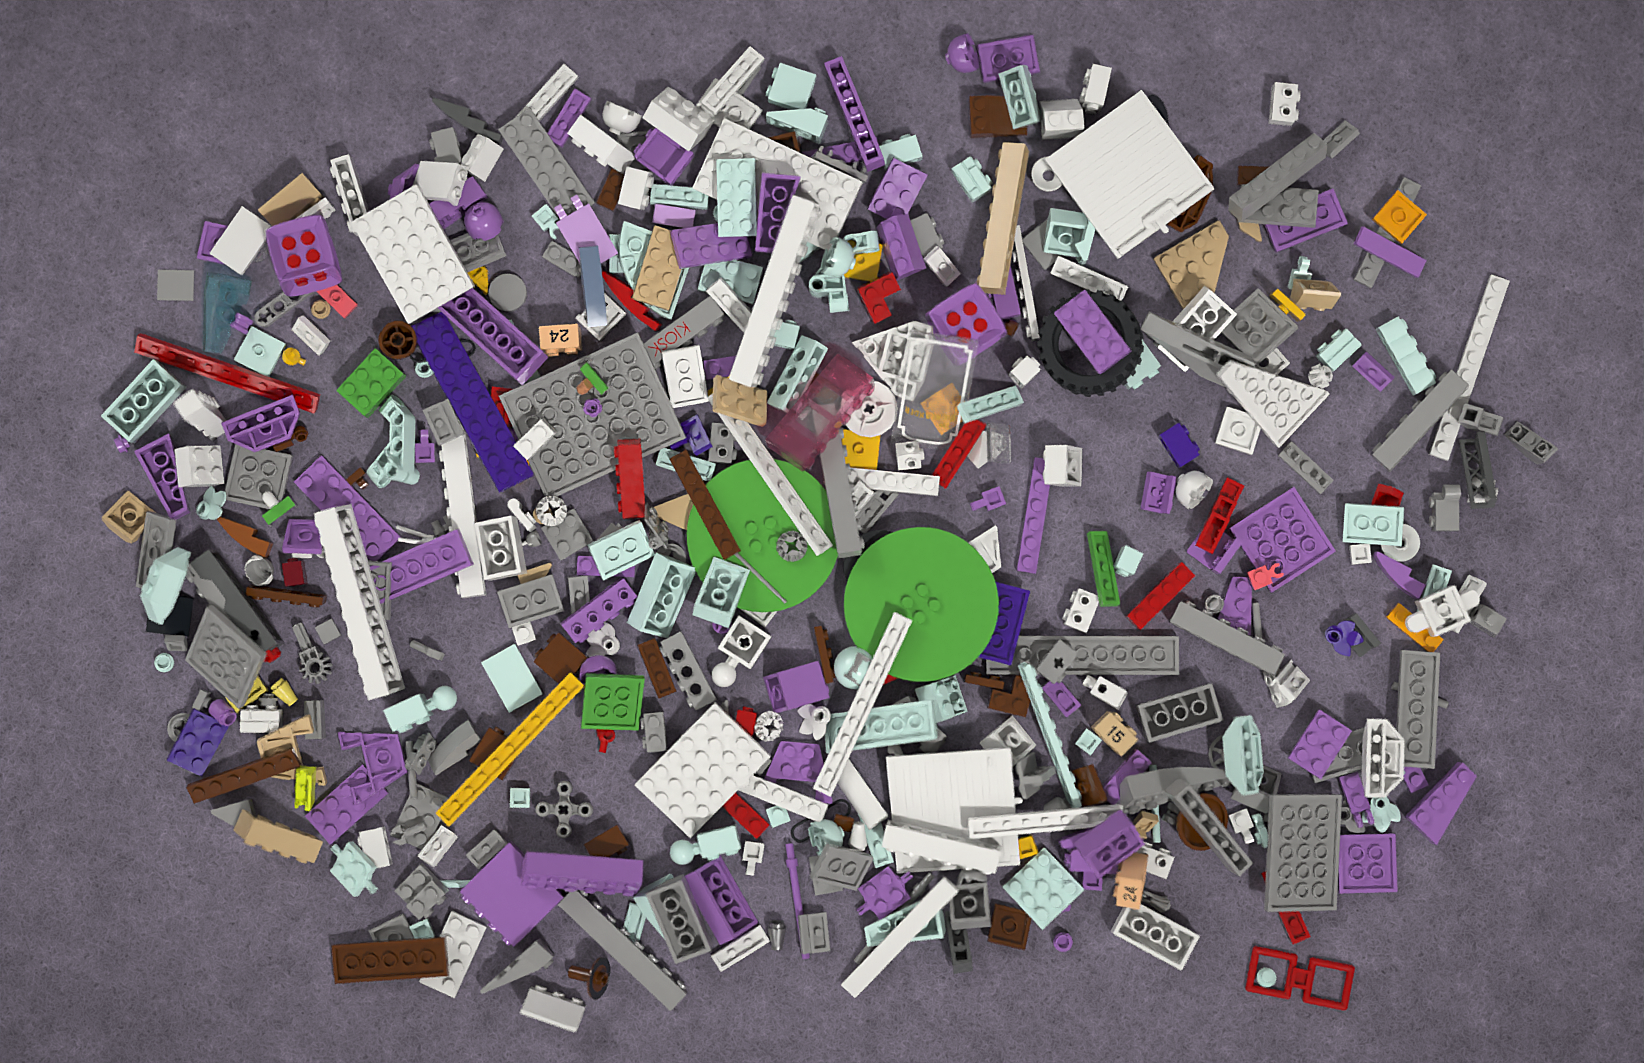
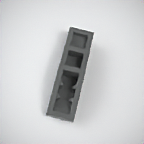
(462, 116)

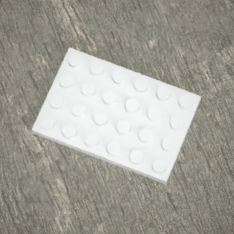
(413, 254)
(702, 770)

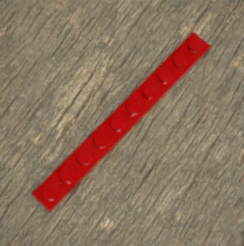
(224, 372)

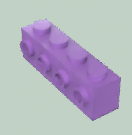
(598, 610)

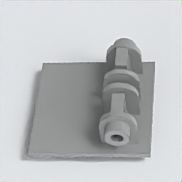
(658, 530)

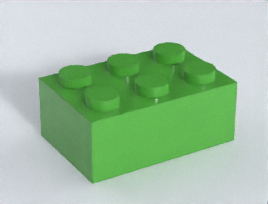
(371, 383)

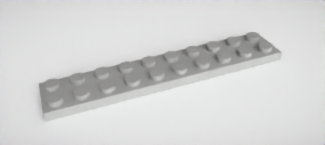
(1099, 655)

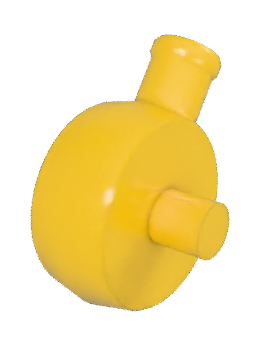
(292, 356)

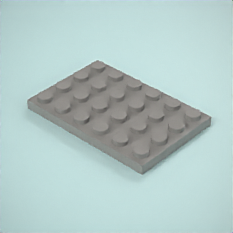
(1303, 852)

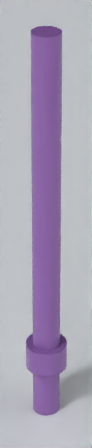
(791, 863)

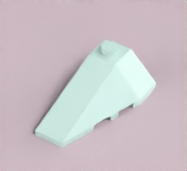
(880, 929)

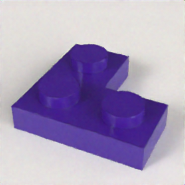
(695, 435)

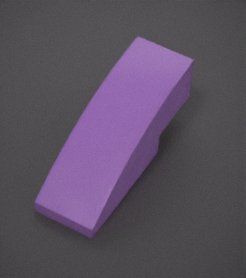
(1399, 575)

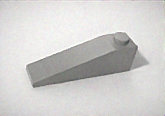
(531, 960)

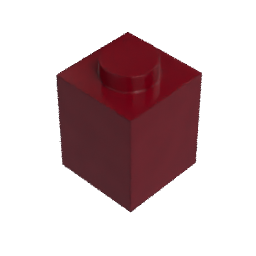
(294, 572)

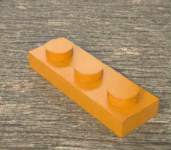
(1422, 638)

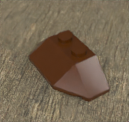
(1192, 214)

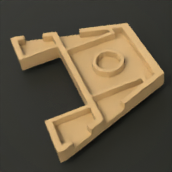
(284, 739)

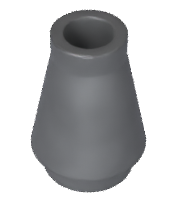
(776, 933)

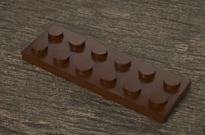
(390, 960)

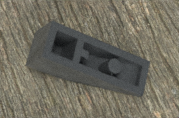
(959, 948)

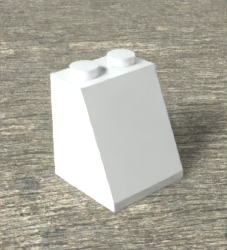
(1061, 119)

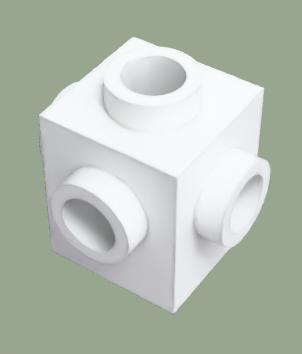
(909, 455)

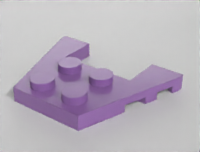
(382, 758)
(799, 763)

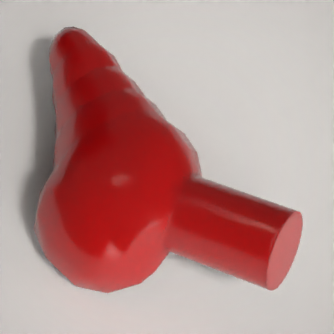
(605, 737)

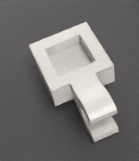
(1241, 823)
(752, 853)

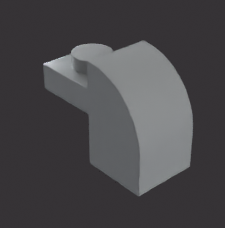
(1478, 420)

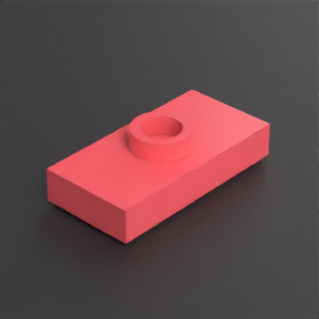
(338, 300)

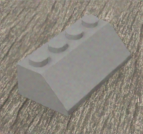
(679, 919)

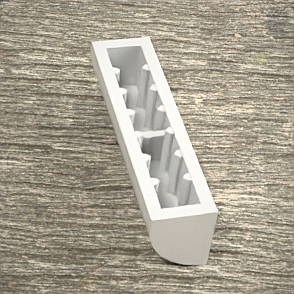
(861, 796)

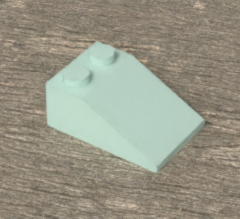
(805, 122)
(720, 592)

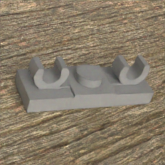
(840, 165)
(1305, 467)

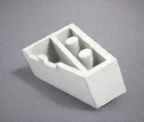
(600, 144)

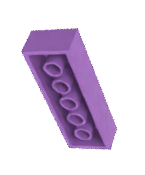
(494, 334)
(581, 873)

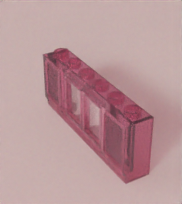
(820, 412)

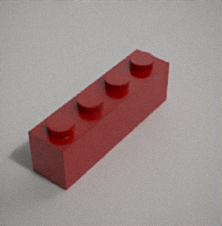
(631, 478)
(1160, 595)

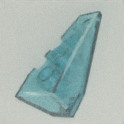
(222, 300)

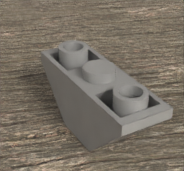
(1530, 443)

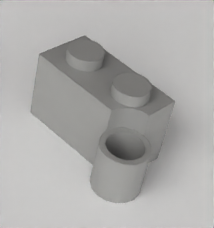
(1445, 508)

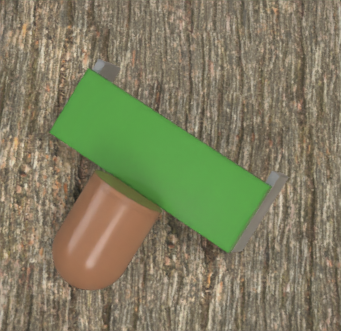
(592, 380)

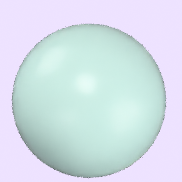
(845, 661)

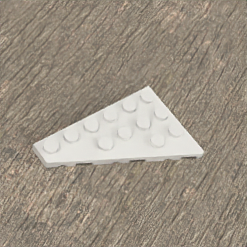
(1271, 400)

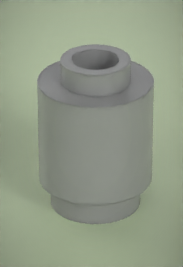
(933, 746)

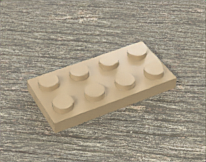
(658, 271)

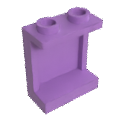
(663, 156)

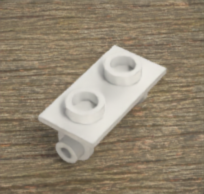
(1276, 694)

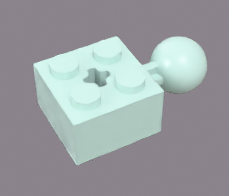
(419, 709)
(709, 844)

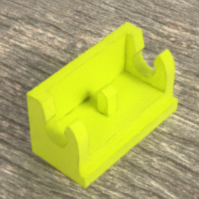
(305, 787)

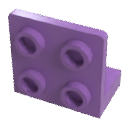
(1219, 559)

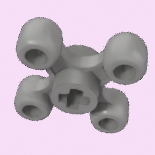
(555, 809)

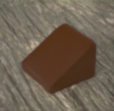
(844, 822)

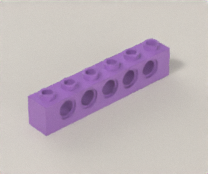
(854, 114)

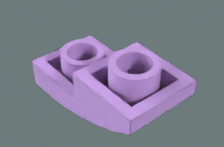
(673, 216)

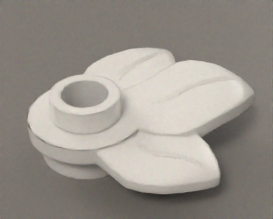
(600, 639)
(813, 723)

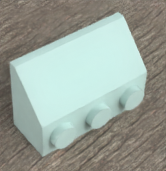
(1020, 96)

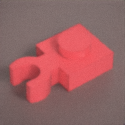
(1262, 577)

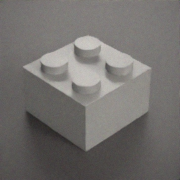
(970, 907)

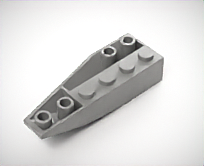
(1195, 350)
(1149, 788)

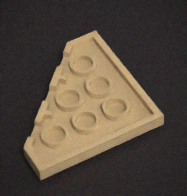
(1194, 263)

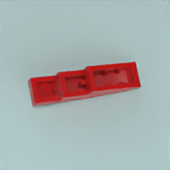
(624, 294)
(1219, 515)

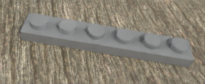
(1371, 264)

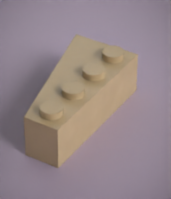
(277, 837)

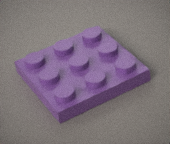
(1367, 863)

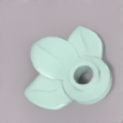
(211, 504)
(1382, 815)

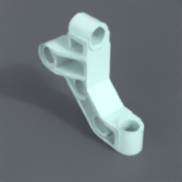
(835, 287)
(398, 457)

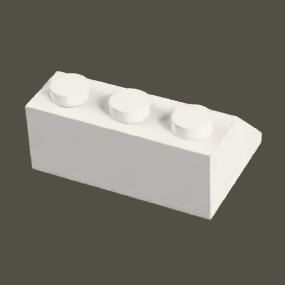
(553, 1008)

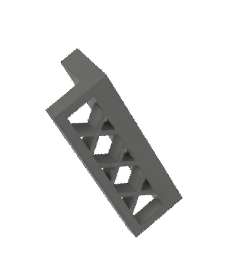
(1485, 469)

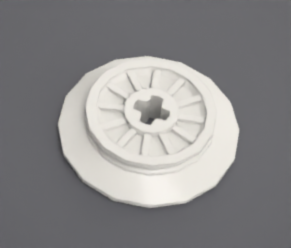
(882, 415)

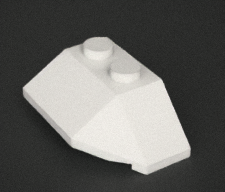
(1381, 758)

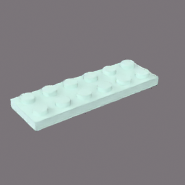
(889, 725)

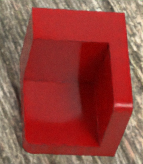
(1387, 496)

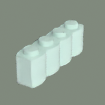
(1406, 356)

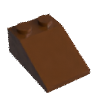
(991, 118)

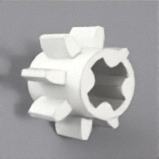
(1320, 376)

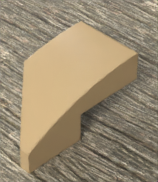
(1144, 823)

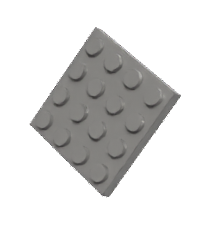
(225, 656)

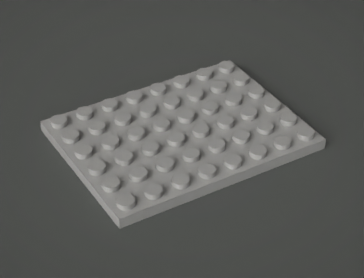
(584, 444)

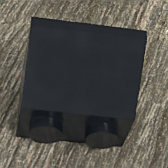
(177, 621)

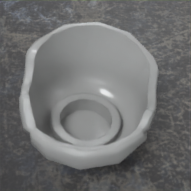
(971, 877)

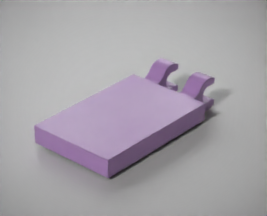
(584, 230)

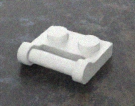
(613, 314)
(525, 518)

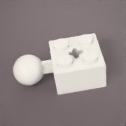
(725, 673)

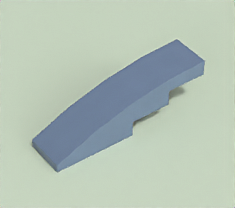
(592, 286)

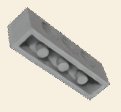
(706, 695)

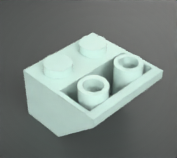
(946, 697)

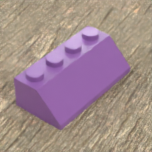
(720, 900)

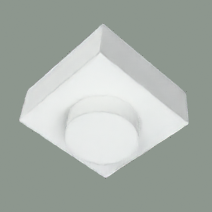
(1360, 554)
(524, 633)

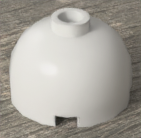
(620, 118)
(1191, 488)

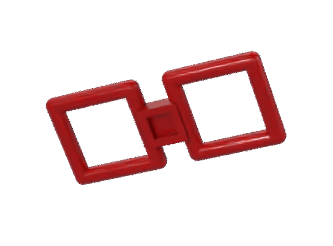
(1300, 978)

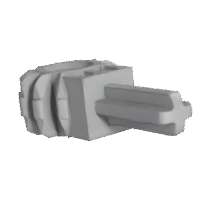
(310, 656)

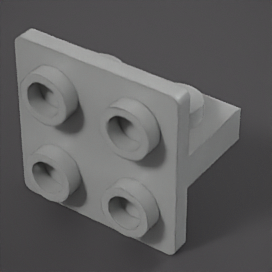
(1032, 776)

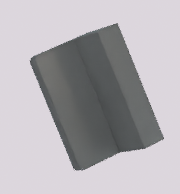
(1370, 640)

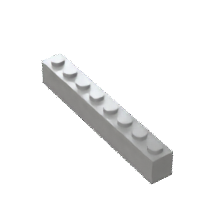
(839, 498)
(623, 949)

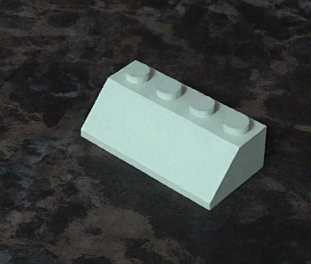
(661, 595)

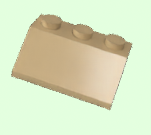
(291, 201)

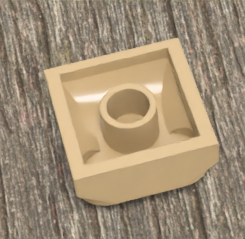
(127, 517)

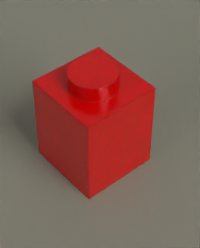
(746, 719)

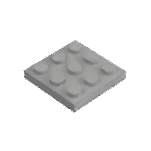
(1258, 327)
(257, 473)

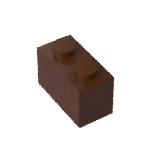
(608, 843)

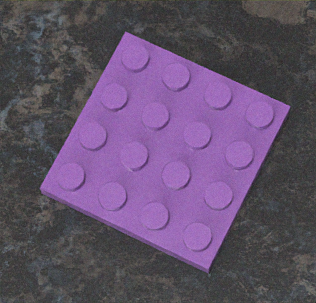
(1283, 535)

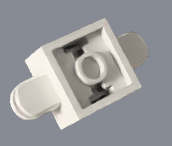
(1442, 611)

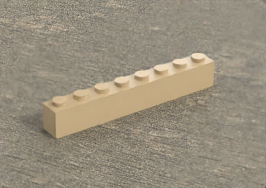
(1003, 218)

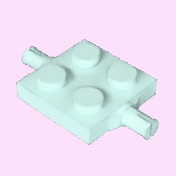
(353, 869)

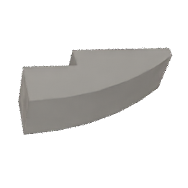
(454, 747)

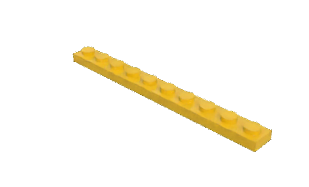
(509, 749)

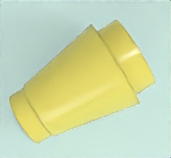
(284, 691)

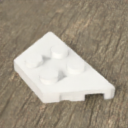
(988, 548)

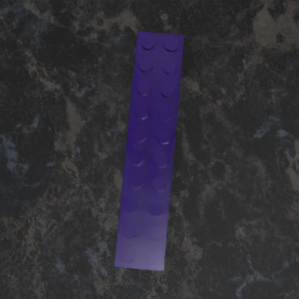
(471, 402)

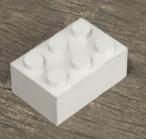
(678, 118)
(500, 548)

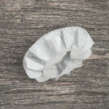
(548, 519)
(766, 719)

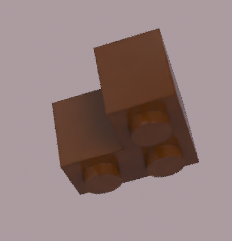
(1013, 703)

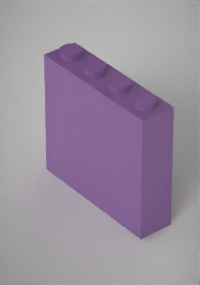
(503, 901)

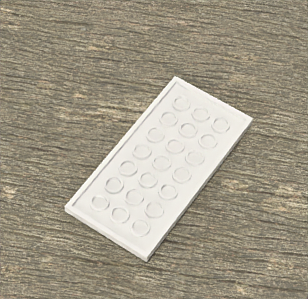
(818, 182)

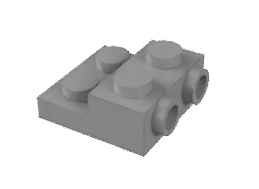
(422, 891)

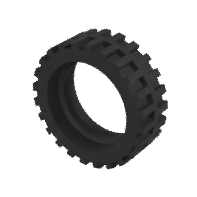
(1109, 379)

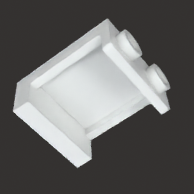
(441, 181)

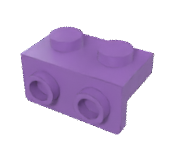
(1158, 493)

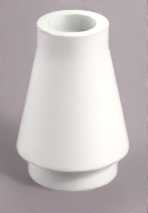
(858, 837)

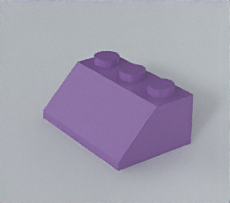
(900, 246)
(1109, 843)

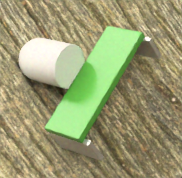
(276, 508)

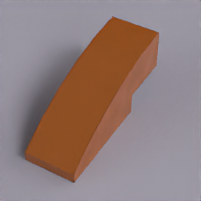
(246, 537)

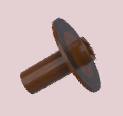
(596, 977)

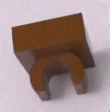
(357, 477)

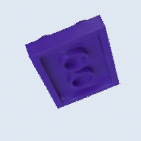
(197, 742)

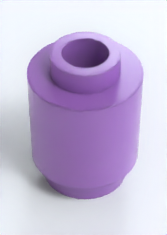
(222, 712)

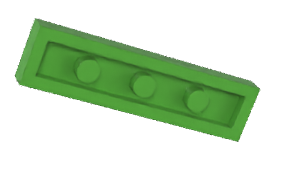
(1103, 568)

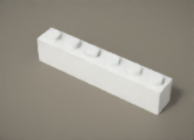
(941, 846)

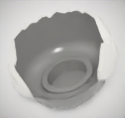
(259, 570)

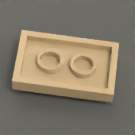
(739, 401)

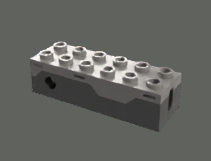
(227, 595)

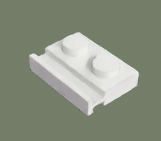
(1290, 681)

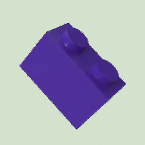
(1179, 445)

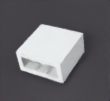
(1096, 84)

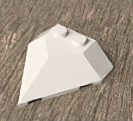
(887, 350)

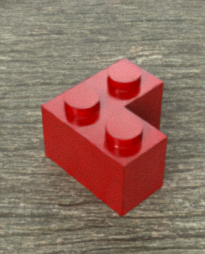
(873, 296)

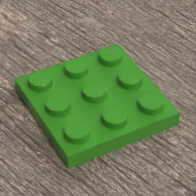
(612, 701)

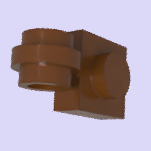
(300, 434)

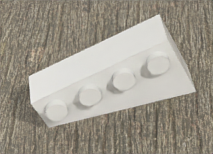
(202, 413)

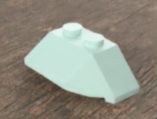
(164, 583)
(1243, 755)

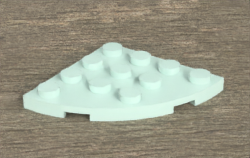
(632, 251)

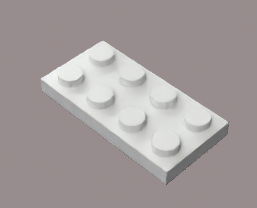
(462, 939)

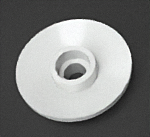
(1410, 548)

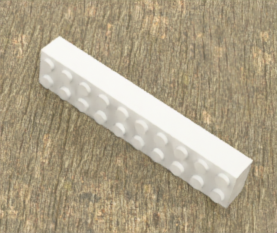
(775, 291)
(359, 601)

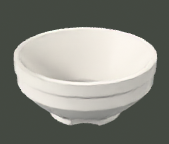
(1037, 176)

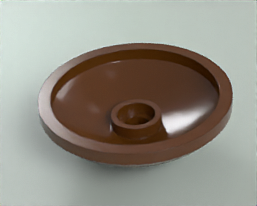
(1187, 832)

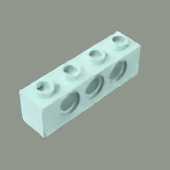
(797, 374)

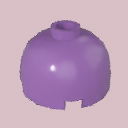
(962, 55)
(483, 221)
(597, 665)

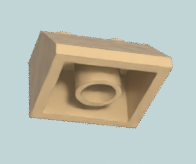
(1314, 294)

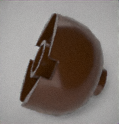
(398, 340)

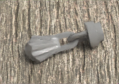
(1160, 903)

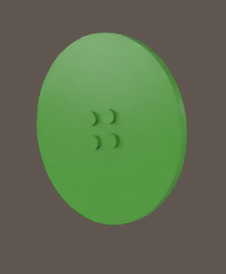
(756, 524)
(935, 584)

